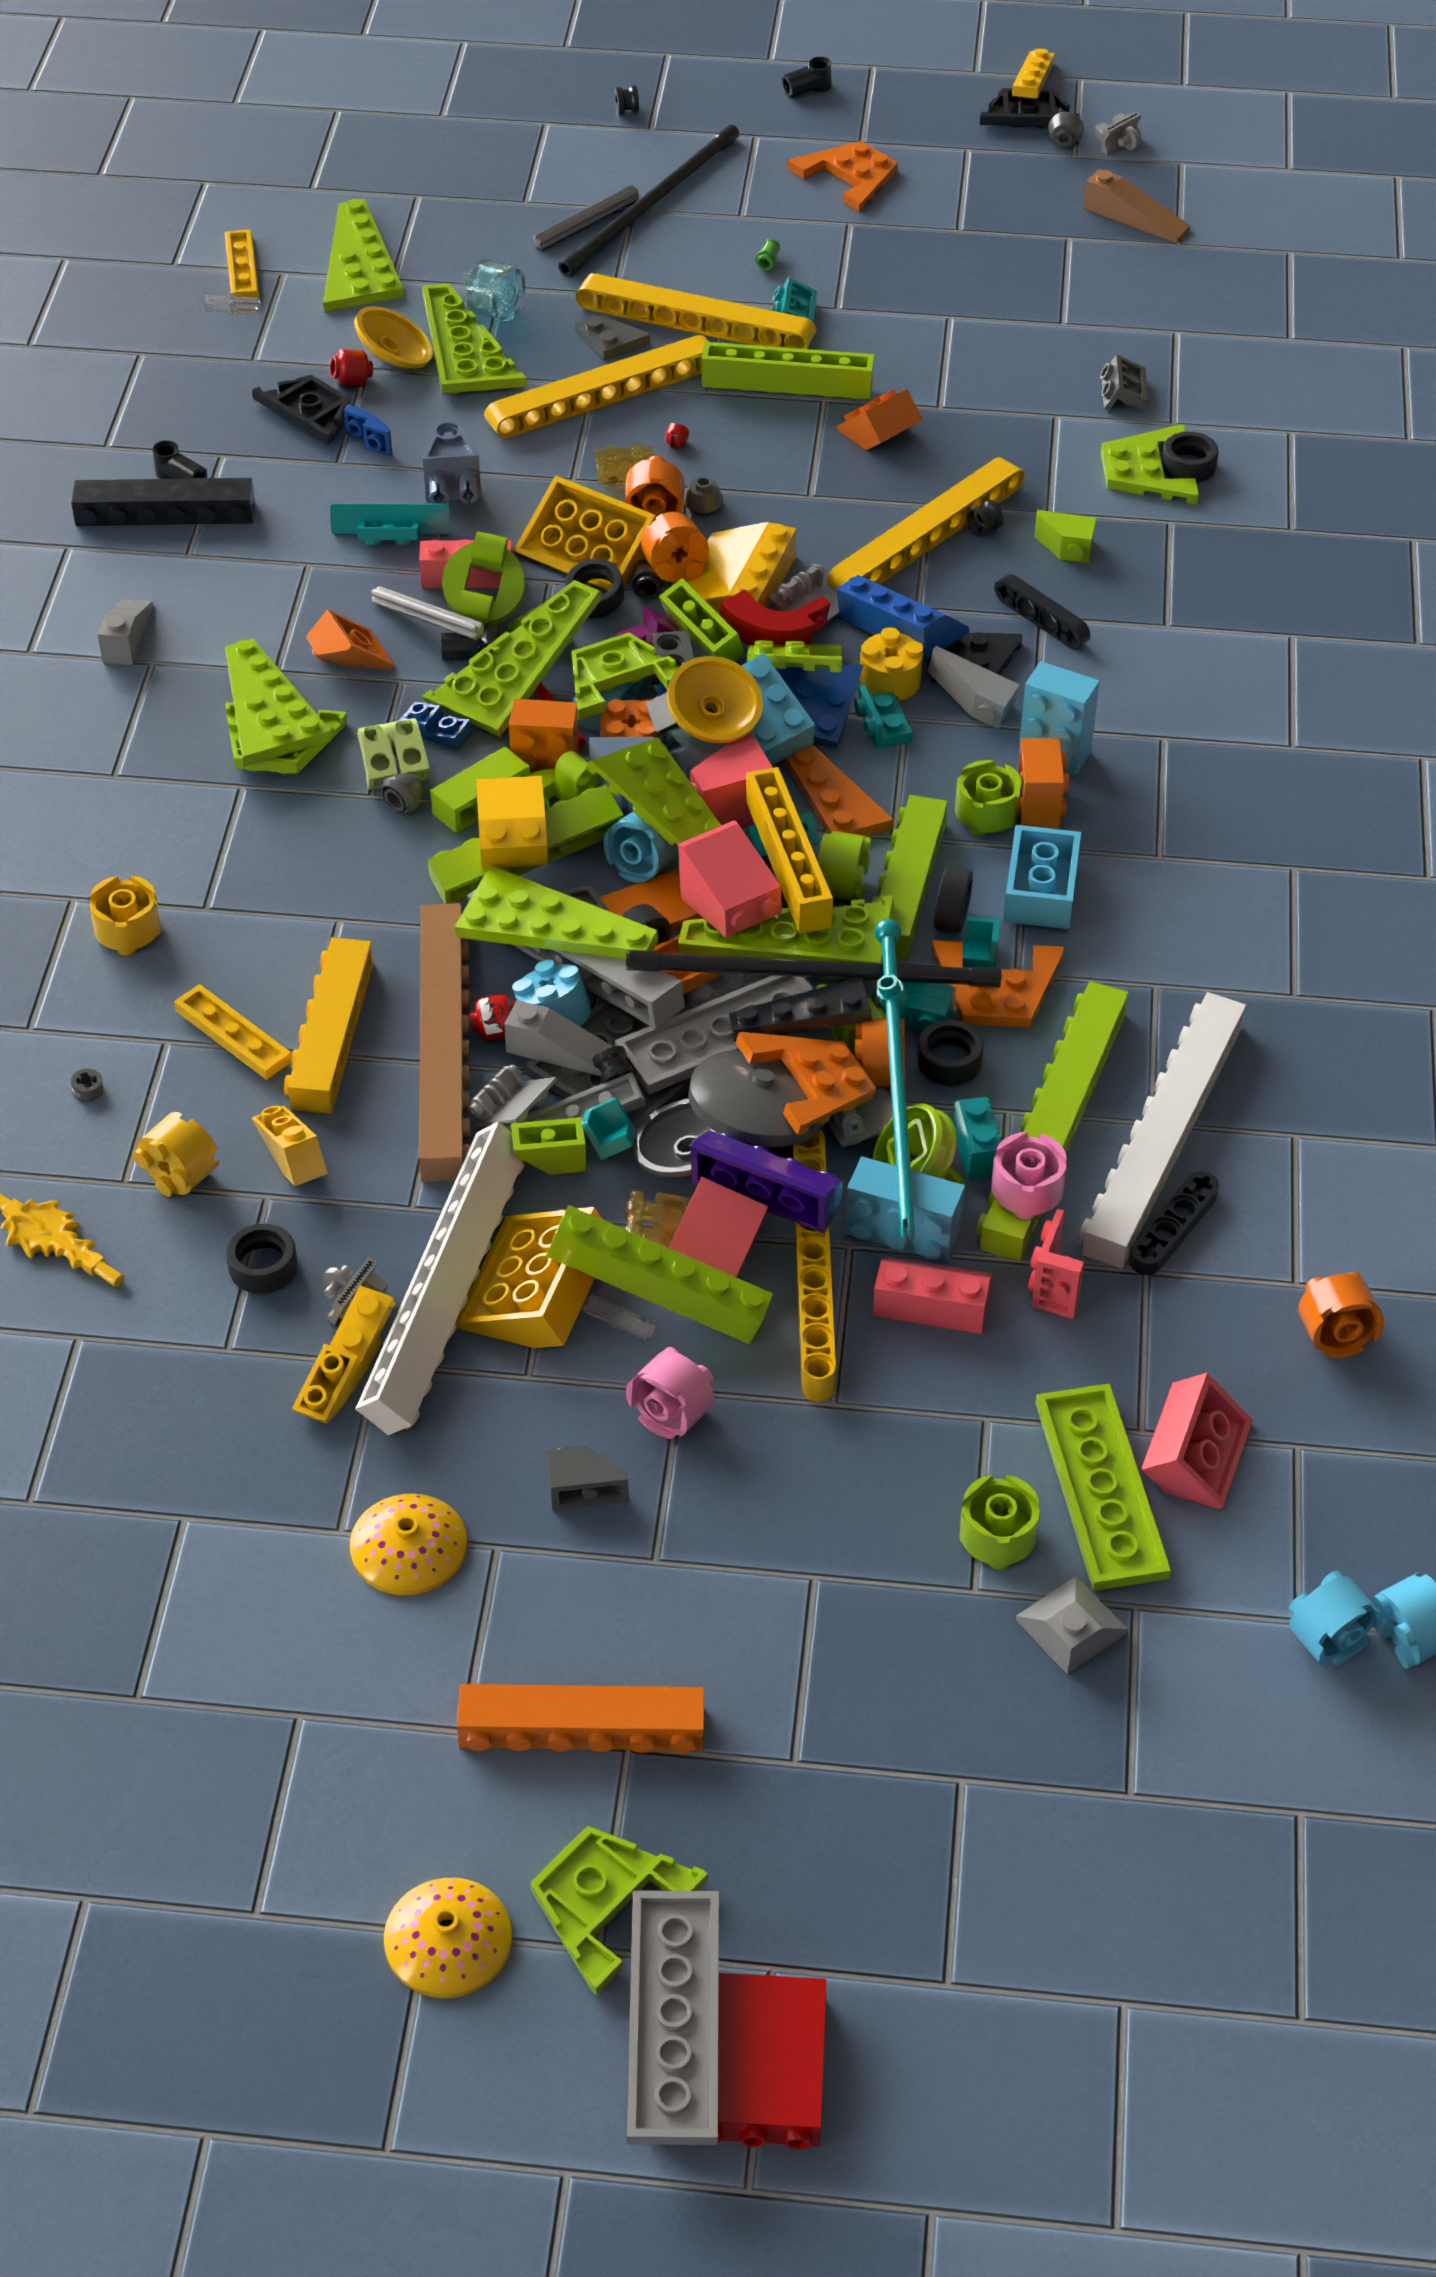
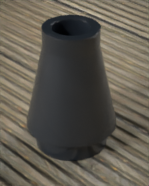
(645, 581)

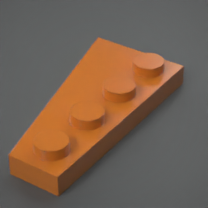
(835, 797)

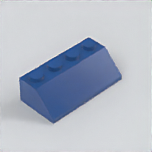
(877, 608)

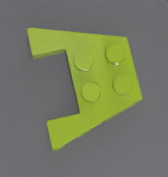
(1136, 466)
(799, 655)
(612, 664)
(290, 762)
(591, 1885)

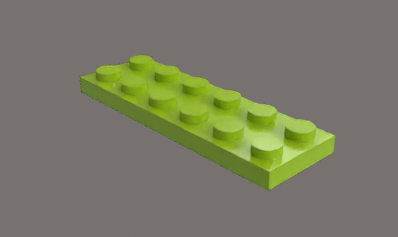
(1102, 1487)

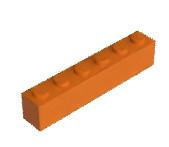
(581, 1717)

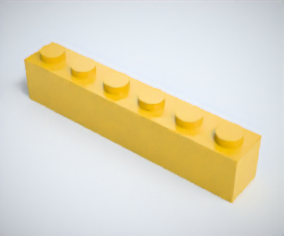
(789, 850)
(329, 1026)

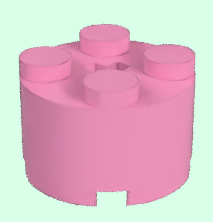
(1029, 1174)
(671, 1393)

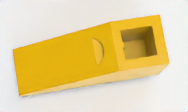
(291, 1144)

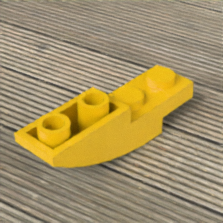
(346, 1358)

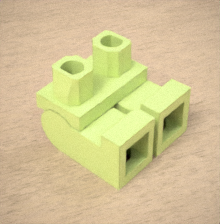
(390, 741)

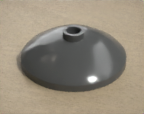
(666, 1138)

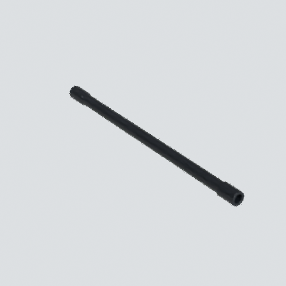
(579, 256)
(655, 961)

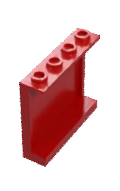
(770, 2059)

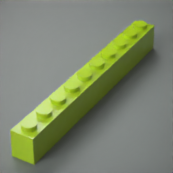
(1061, 1101)

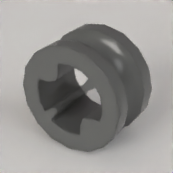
(86, 1076)

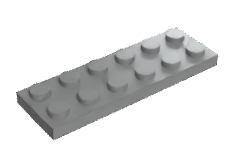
(685, 1040)
(674, 2019)

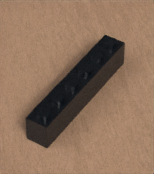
(163, 501)

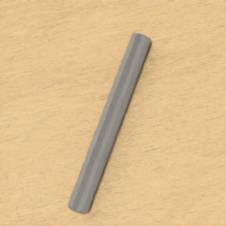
(585, 217)
(428, 613)

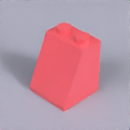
(723, 779)
(727, 880)
(719, 1227)

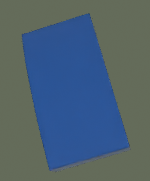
(369, 428)
(436, 727)

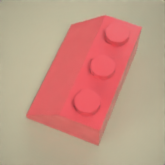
(434, 557)
(932, 1294)
(1197, 1442)

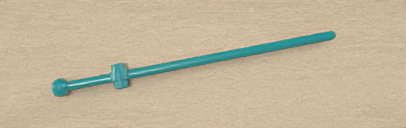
(893, 998)

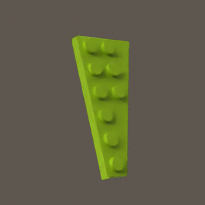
(359, 262)
(463, 349)
(268, 708)
(532, 915)
(778, 938)

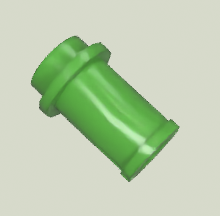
(766, 258)

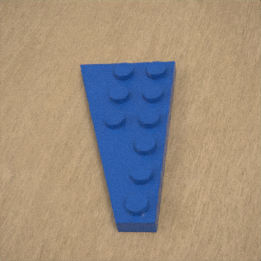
(823, 696)

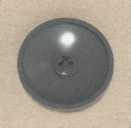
(747, 1099)

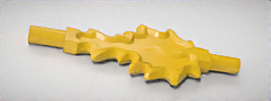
(48, 1230)

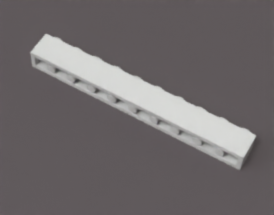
(1163, 1130)
(441, 1282)

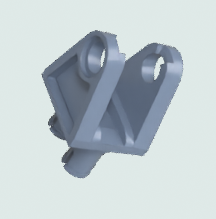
(451, 465)

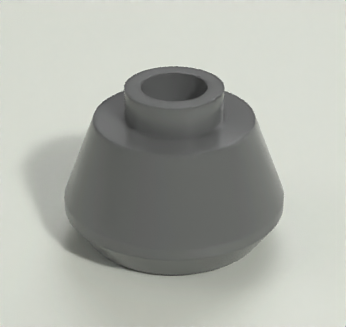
(1066, 129)
(703, 496)
(402, 793)

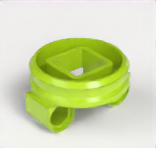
(491, 554)
(567, 778)
(930, 1139)

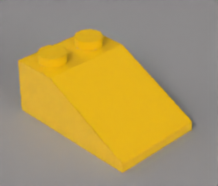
(512, 822)

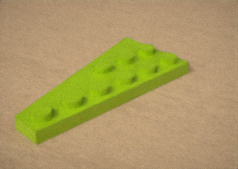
(515, 661)
(657, 790)

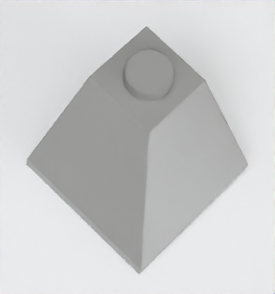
(1071, 1624)

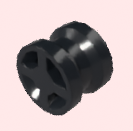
(626, 99)
(985, 517)
(612, 1063)

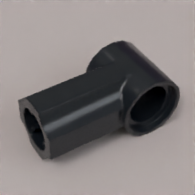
(814, 77)
(174, 465)
(462, 647)

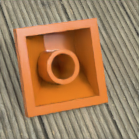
(347, 643)

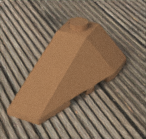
(1123, 202)

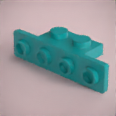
(389, 521)

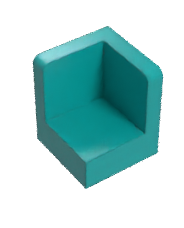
(981, 941)
(608, 1128)

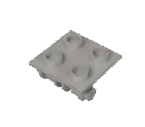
(805, 589)
(508, 1098)
(862, 1121)

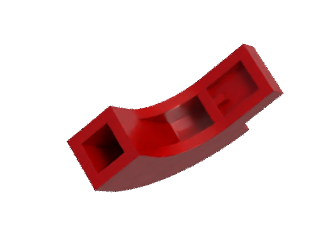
(760, 623)

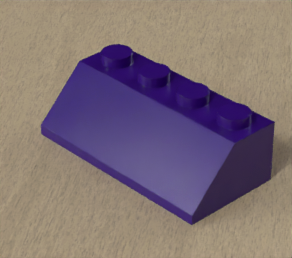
(777, 1182)

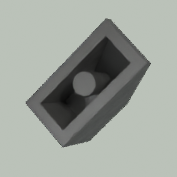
(584, 1479)

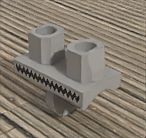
(1120, 133)
(340, 1283)

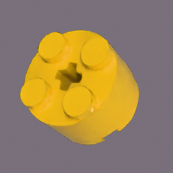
(891, 664)
(124, 913)
(176, 1155)

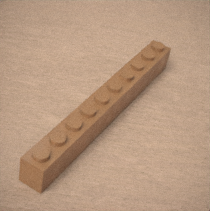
(442, 1044)

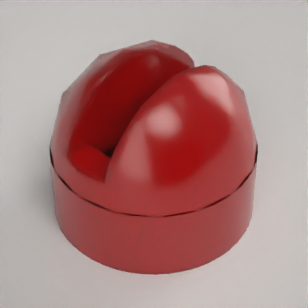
(682, 435)

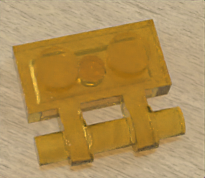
(615, 463)
(664, 1212)

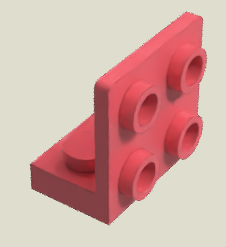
(1056, 1277)

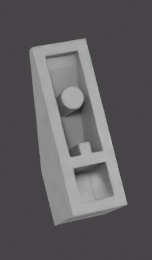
(123, 631)
(974, 687)
(551, 1038)

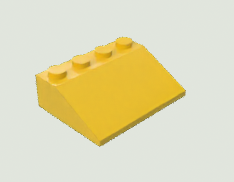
(584, 525)
(746, 559)
(522, 1291)

